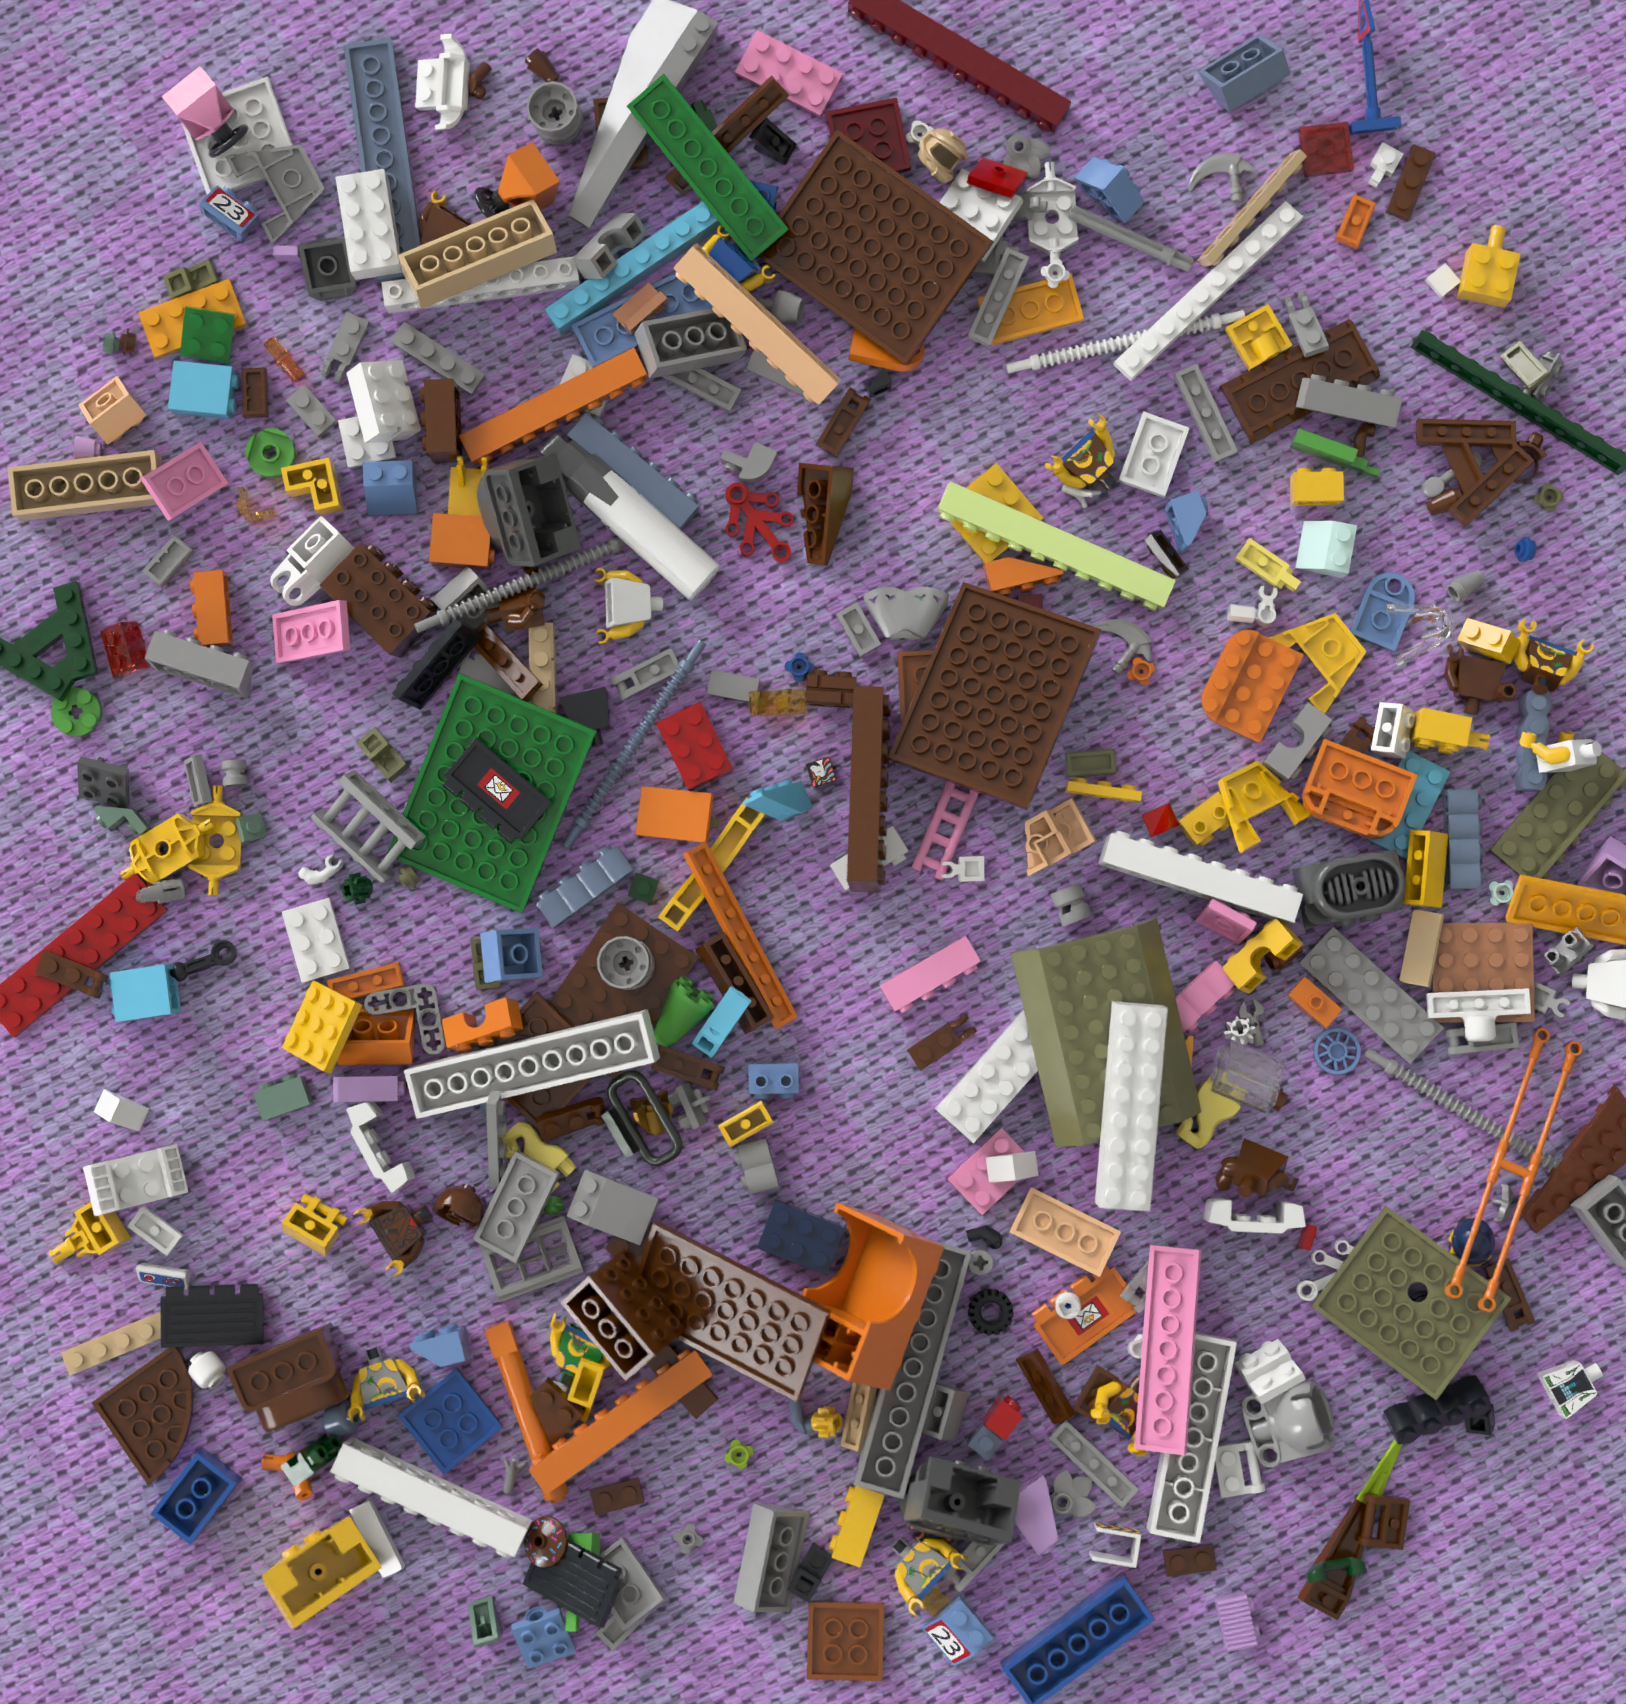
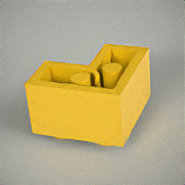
(316, 478)

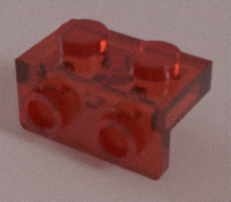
(124, 648)

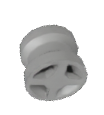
(977, 1260)

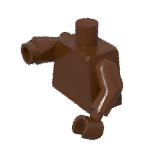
(1476, 680)
(1255, 1171)

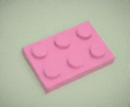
(184, 481)
(972, 1176)

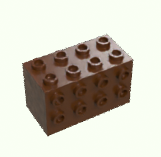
(380, 598)
(622, 1315)

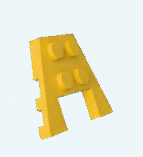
(1330, 649)
(1251, 793)

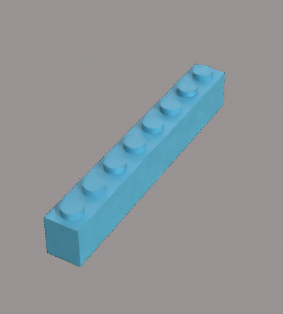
(633, 267)

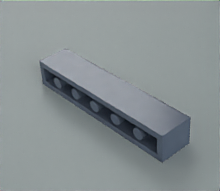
(643, 476)

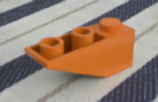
(1013, 574)

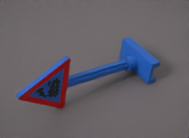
(1373, 120)

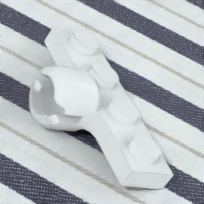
(1478, 1009)

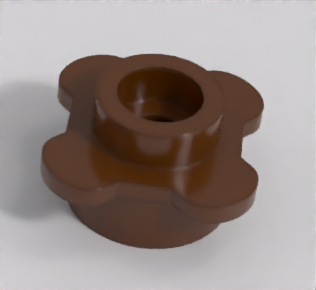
(127, 342)

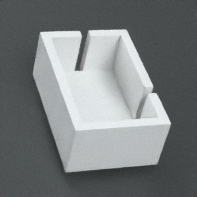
(383, 401)

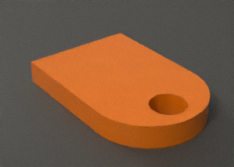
(868, 352)

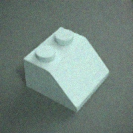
(1326, 547)

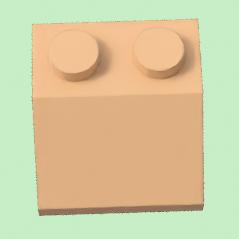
(112, 410)

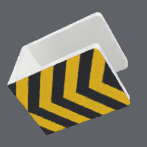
(1130, 1561)

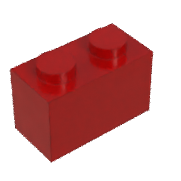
(1003, 1416)

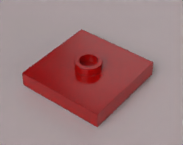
(997, 177)

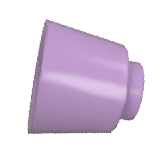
(86, 448)

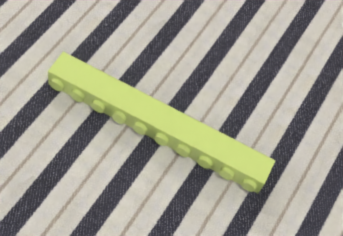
(1056, 546)

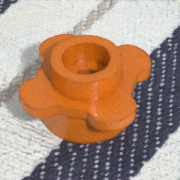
(1134, 674)

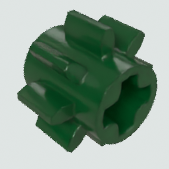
(357, 888)

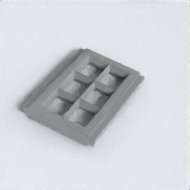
(546, 1260)

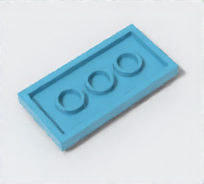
(1420, 803)

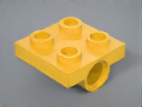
(1258, 337)

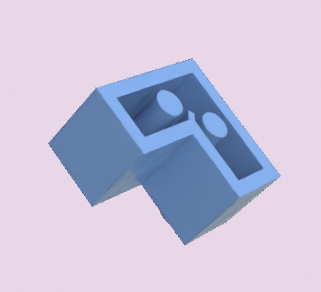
(1112, 187)

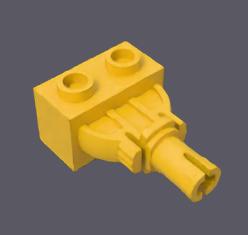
(92, 1234)

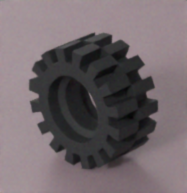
(998, 1325)

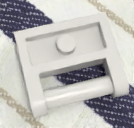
(1230, 1472)

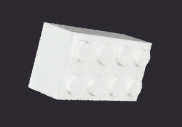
(369, 224)

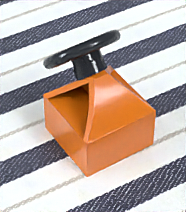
(523, 179)

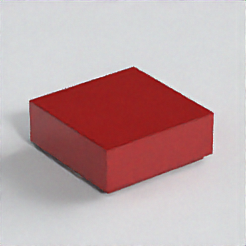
(1307, 1237)

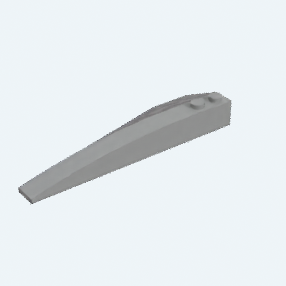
(665, 41)

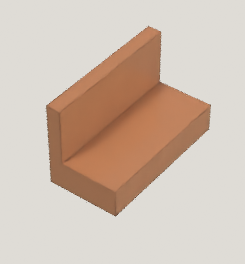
(640, 308)

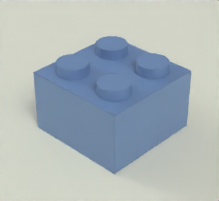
(511, 955)

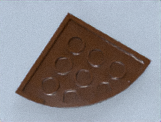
(151, 1412)

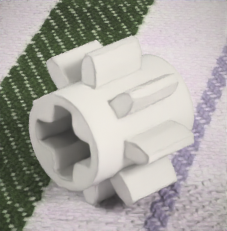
(1240, 1025)

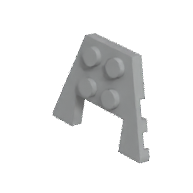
(290, 178)

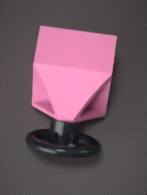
(204, 111)

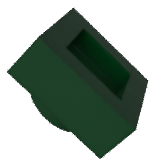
(643, 888)

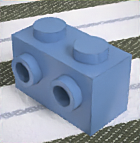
(773, 1079)

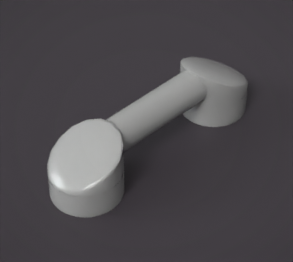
(1435, 485)

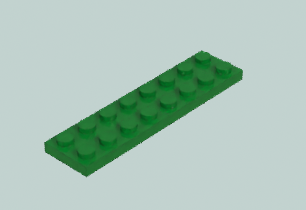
(707, 167)

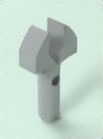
(1258, 1010)

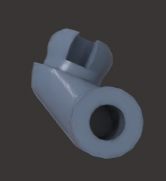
(797, 1417)

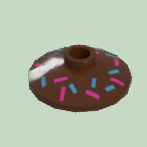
(553, 1541)

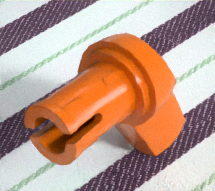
(273, 1462)

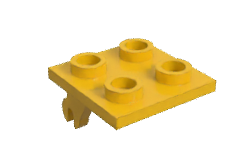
(464, 488)

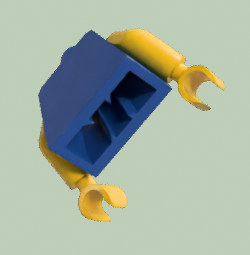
(735, 262)

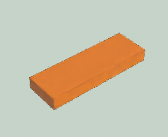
(369, 981)

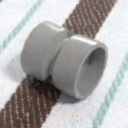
(1071, 905)

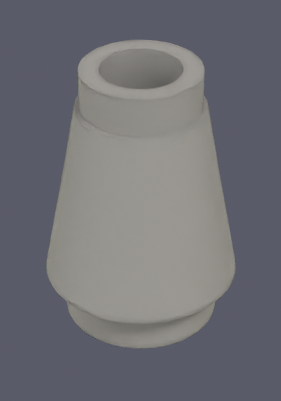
(1465, 585)

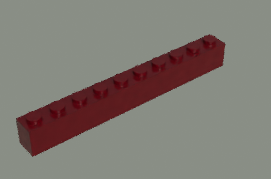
(964, 60)

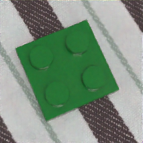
(207, 334)

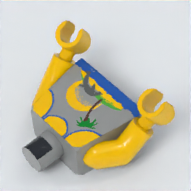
(382, 1382)
(922, 1567)

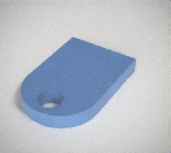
(1372, 620)

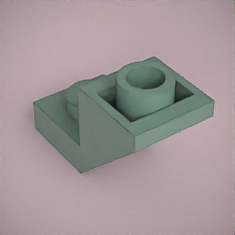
(114, 817)

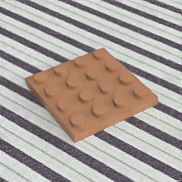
(1485, 959)

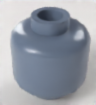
(337, 1421)

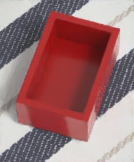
(694, 746)

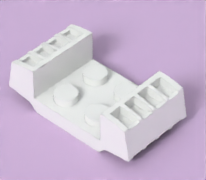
(367, 1141)
(135, 1179)
(1287, 1216)

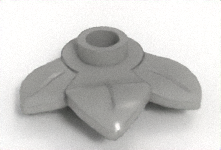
(1028, 157)
(1075, 1493)

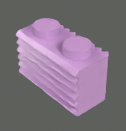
(1236, 1621)

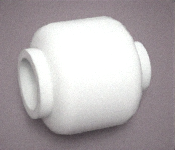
(207, 1369)

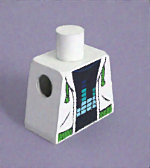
(1570, 1386)

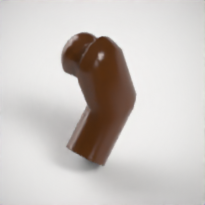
(1360, 438)

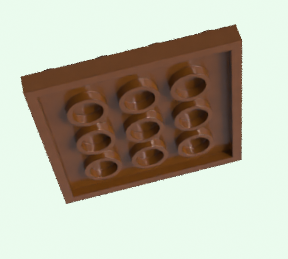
(538, 1019)

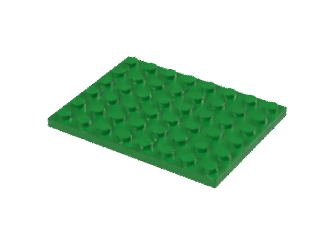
(457, 841)

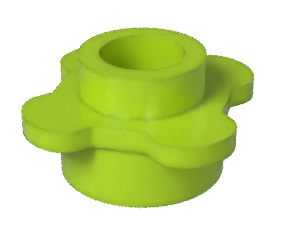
(731, 1456)

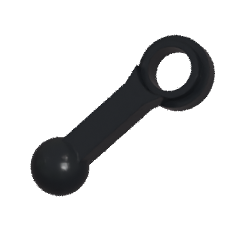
(182, 970)

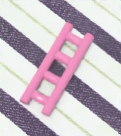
(931, 836)

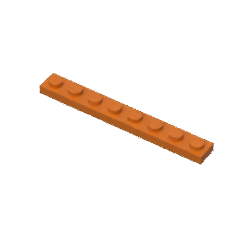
(739, 933)

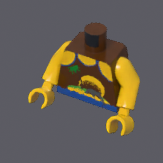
(1088, 459)
(1546, 663)
(1117, 1406)

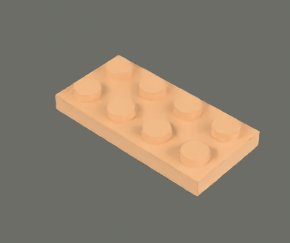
(1065, 1232)

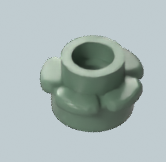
(110, 343)

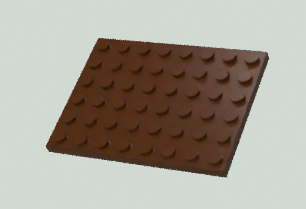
(874, 247)
(995, 695)

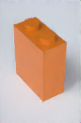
(460, 542)

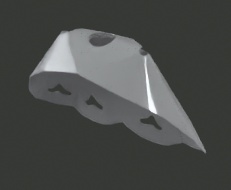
(906, 615)

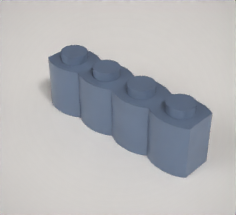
(1533, 713)
(1463, 832)
(585, 886)

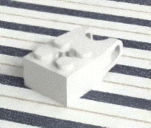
(311, 560)

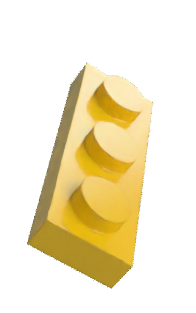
(1103, 790)

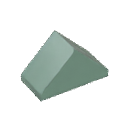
(484, 1622)

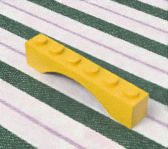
(724, 850)

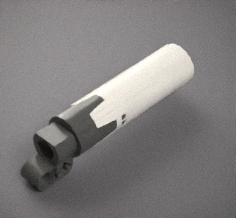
(633, 518)

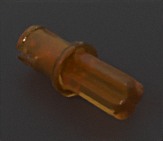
(283, 359)

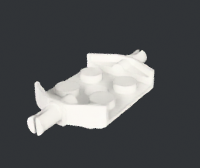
(1061, 199)

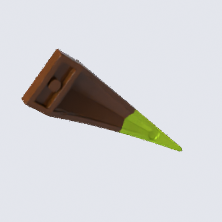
(1334, 1594)

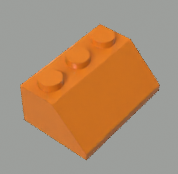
(380, 1039)

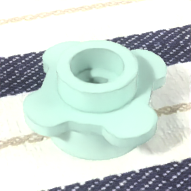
(1506, 887)

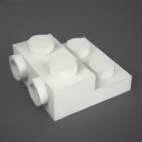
(1269, 1371)

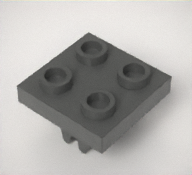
(103, 782)

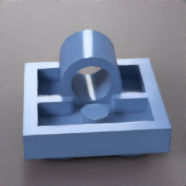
(543, 1636)

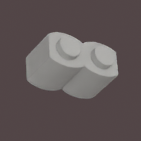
(757, 1166)

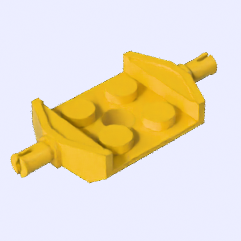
(184, 843)
(223, 860)

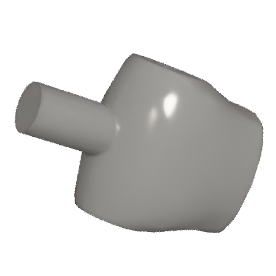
(785, 307)

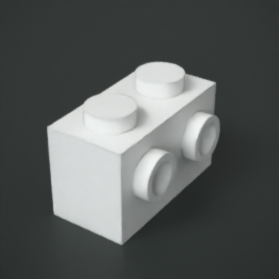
(1392, 730)

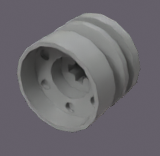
(553, 100)
(614, 955)

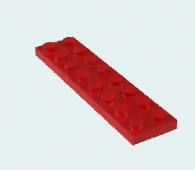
(88, 942)

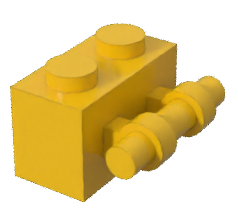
(312, 1229)

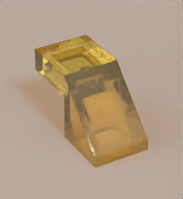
(777, 703)

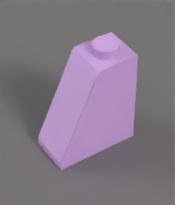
(368, 1088)
(1036, 1516)

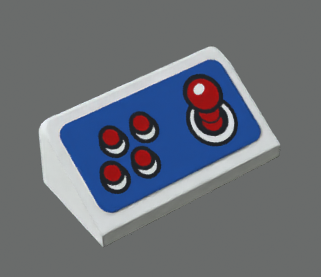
(163, 1275)

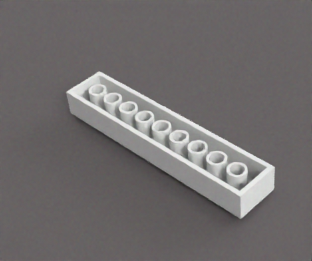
(532, 1063)

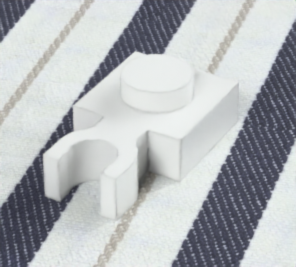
(968, 868)

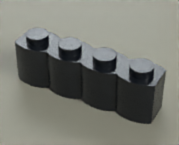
(1427, 1416)

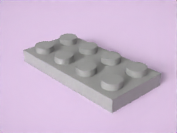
(516, 1206)

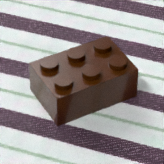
(441, 420)

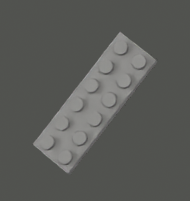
(1371, 995)

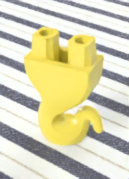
(1213, 1111)
(548, 1154)

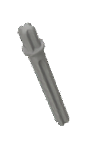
(1131, 238)

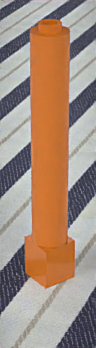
(506, 1350)

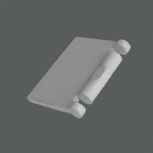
(484, 672)

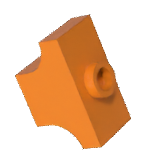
(1314, 1002)

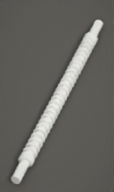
(1035, 361)

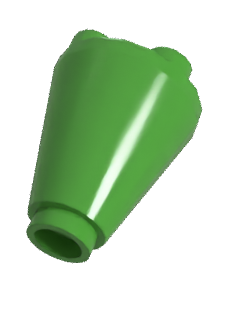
(682, 1011)

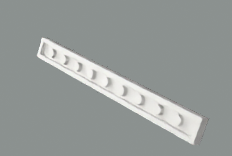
(1208, 291)

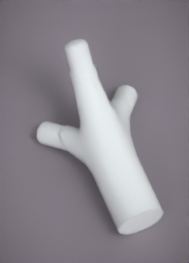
(1080, 494)

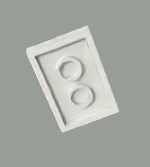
(1153, 454)
(316, 940)

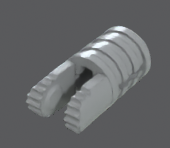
(156, 893)

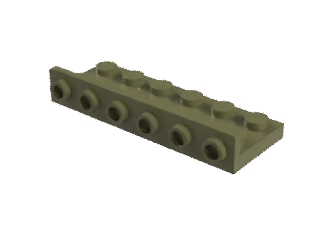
(1557, 817)

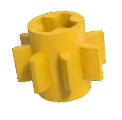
(826, 1422)

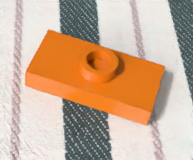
(1355, 221)

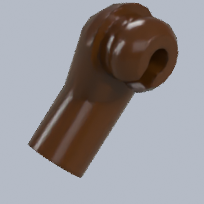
(476, 79)

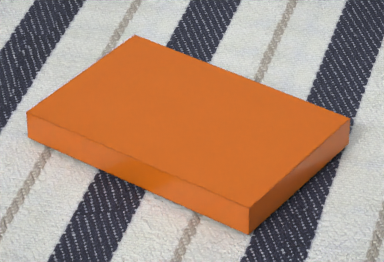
(674, 814)

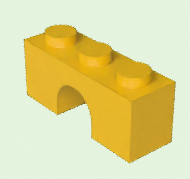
(1245, 966)

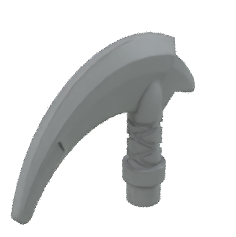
(1225, 163)
(1133, 635)

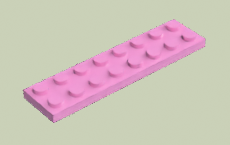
(1168, 1349)

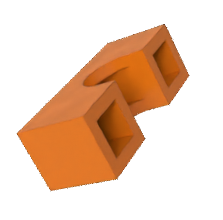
(501, 1021)

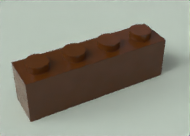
(729, 971)

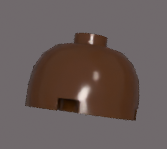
(460, 1206)

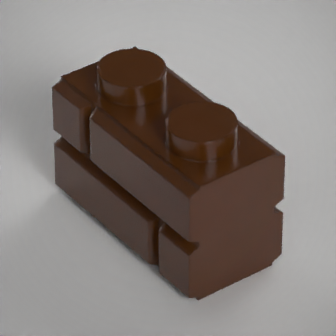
(830, 689)

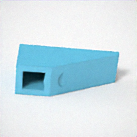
(780, 800)
(721, 1022)

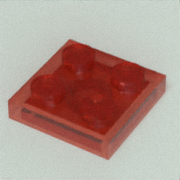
(1326, 149)

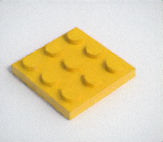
(1000, 488)
(322, 1026)

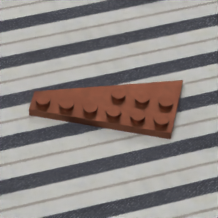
(1588, 1159)

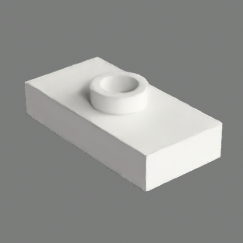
(155, 1230)

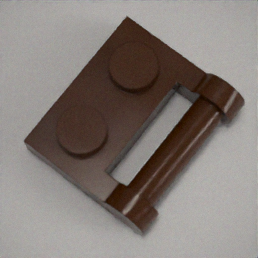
(1391, 1522)

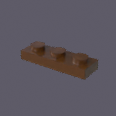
(1410, 182)
(1045, 1386)

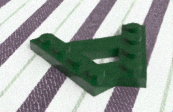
(66, 623)

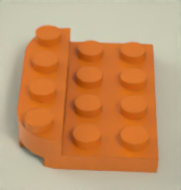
(1249, 683)
(1357, 791)

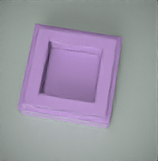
(286, 253)

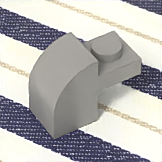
(755, 467)

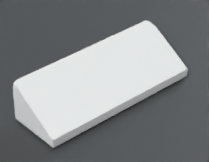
(377, 1537)

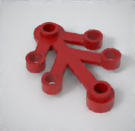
(756, 519)

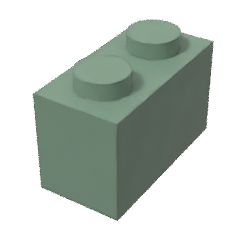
(283, 1097)

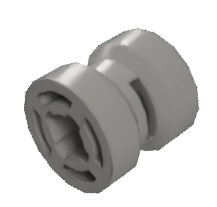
(234, 773)

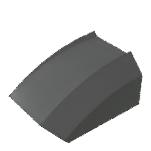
(327, 268)

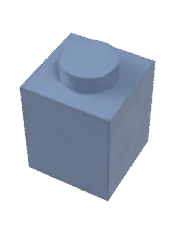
(984, 1441)

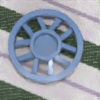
(1337, 1051)

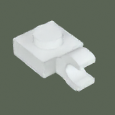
(1384, 162)

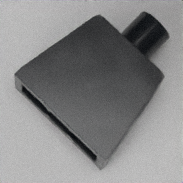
(589, 709)

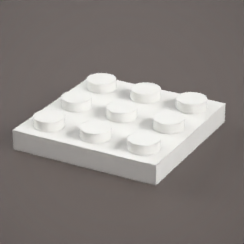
(981, 208)

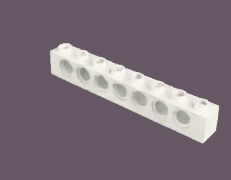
(528, 280)

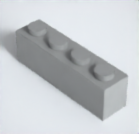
(1349, 402)

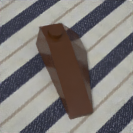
(825, 499)

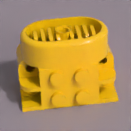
(342, 1564)

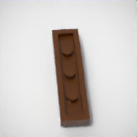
(507, 663)

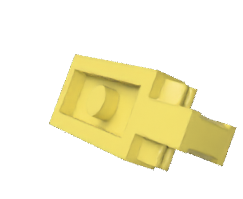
(1267, 566)

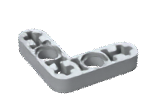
(412, 1002)

